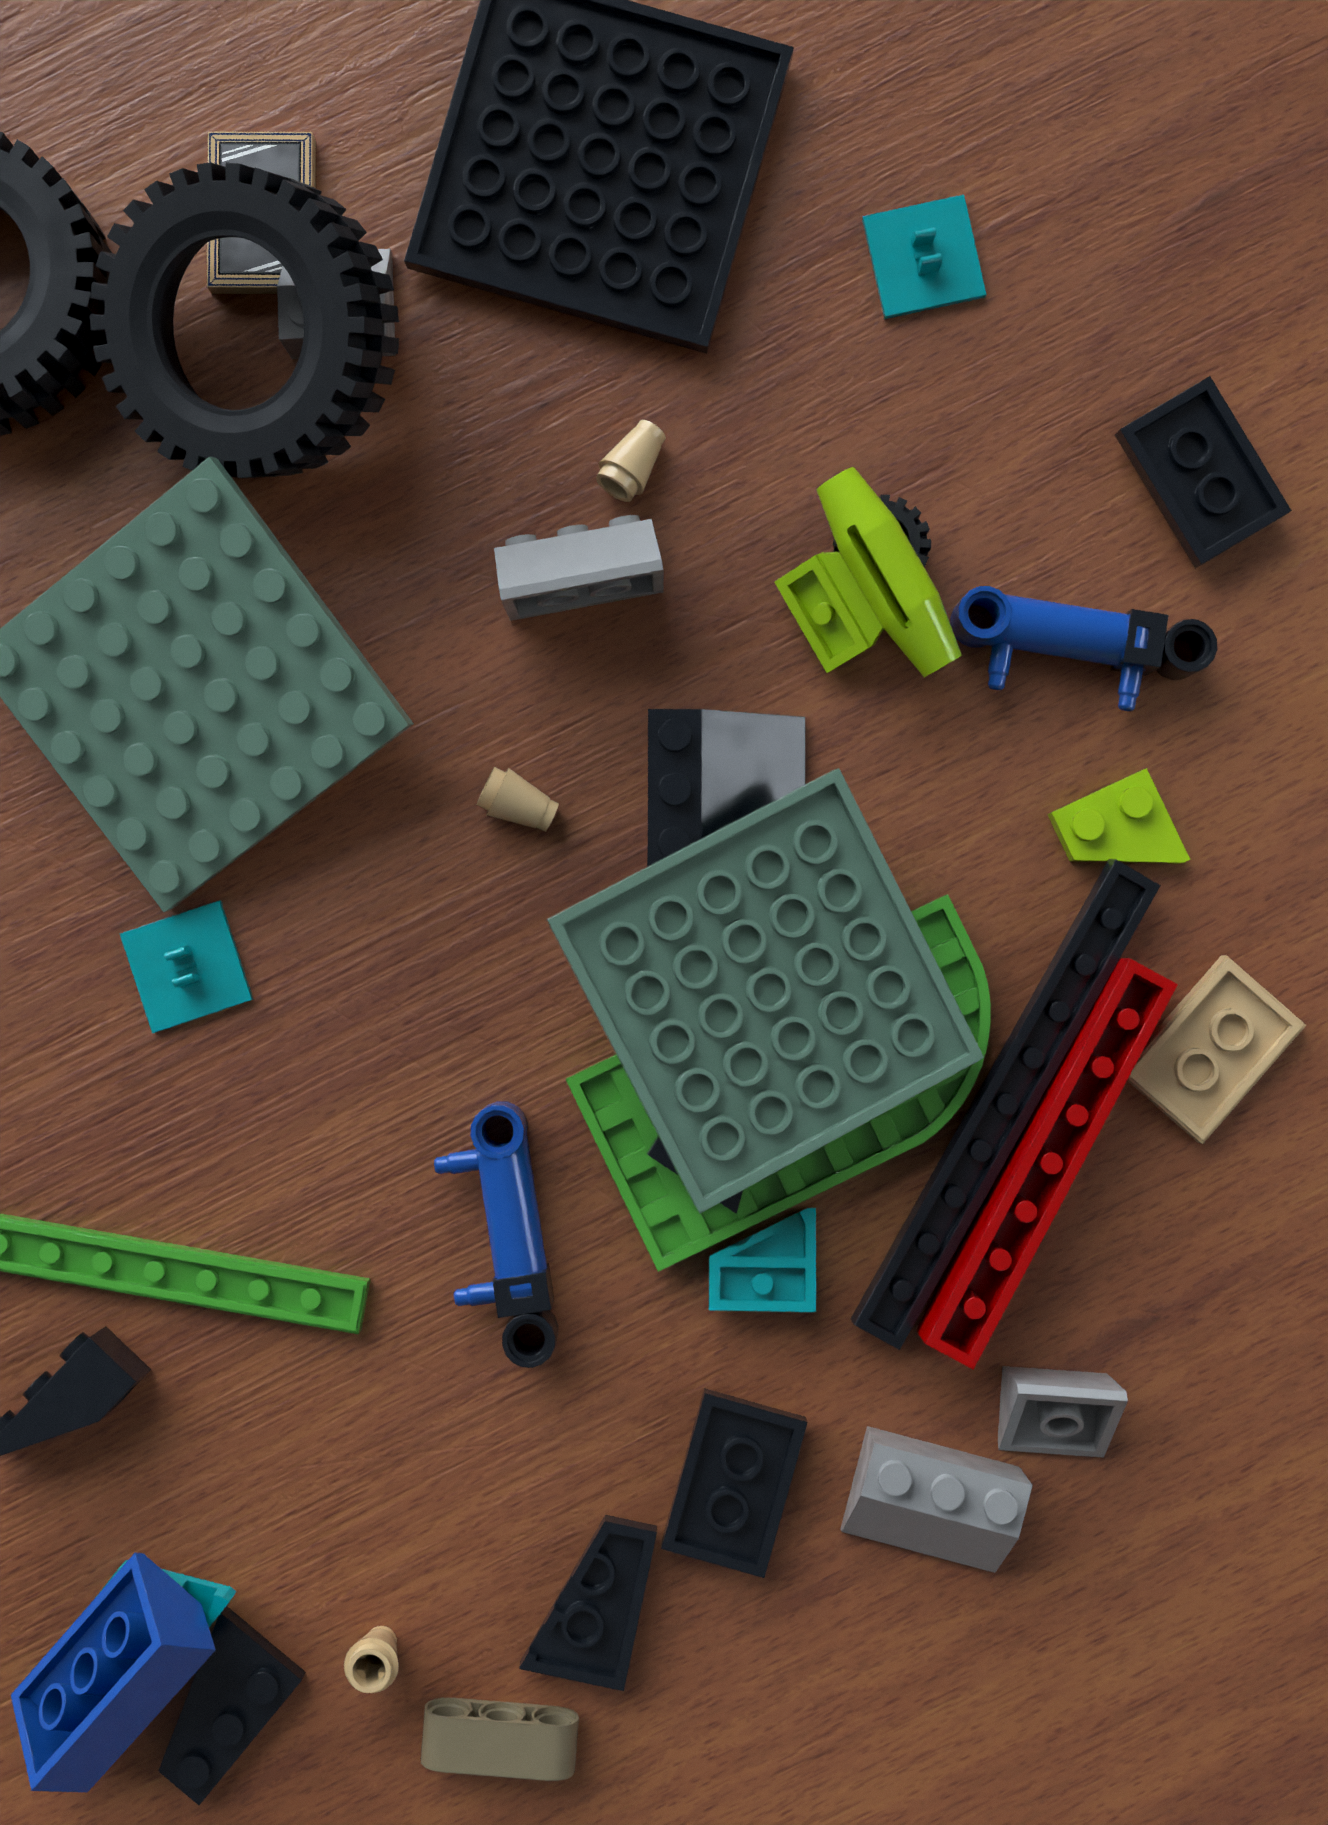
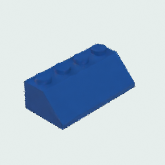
(109, 1677)

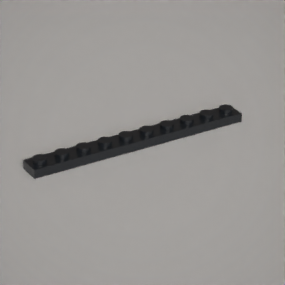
(1004, 1103)

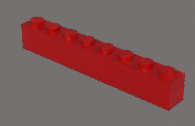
(1044, 1163)

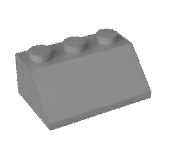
(579, 567)
(936, 1500)

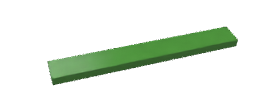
(182, 1274)

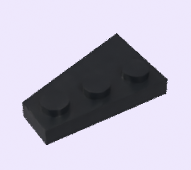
(598, 1609)
(227, 1705)

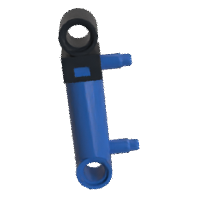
(1128, 642)
(522, 1275)

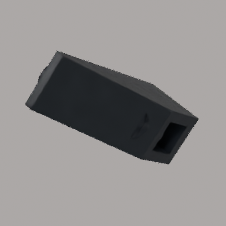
(83, 1391)

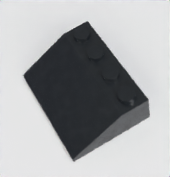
(715, 770)

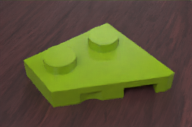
(1121, 824)

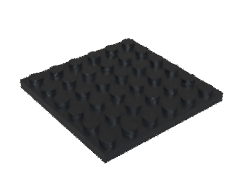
(600, 162)

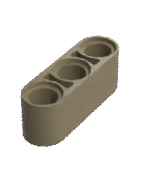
(499, 1739)

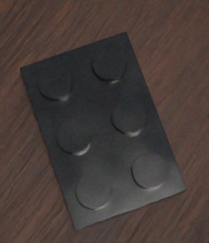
(1202, 472)
(734, 1483)

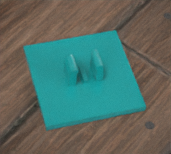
(924, 256)
(186, 966)

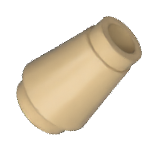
(630, 462)
(516, 800)
(373, 1661)

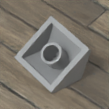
(1058, 1411)

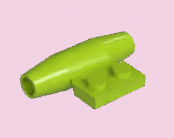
(867, 585)

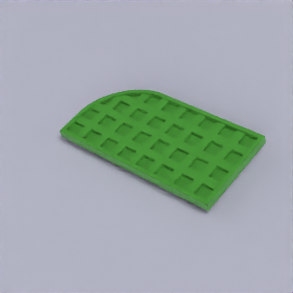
(656, 1194)

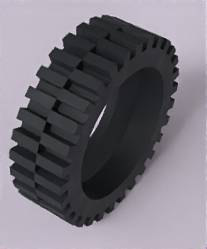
(339, 312)
(51, 330)

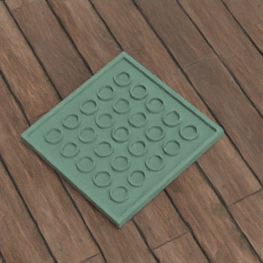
(192, 686)
(766, 989)

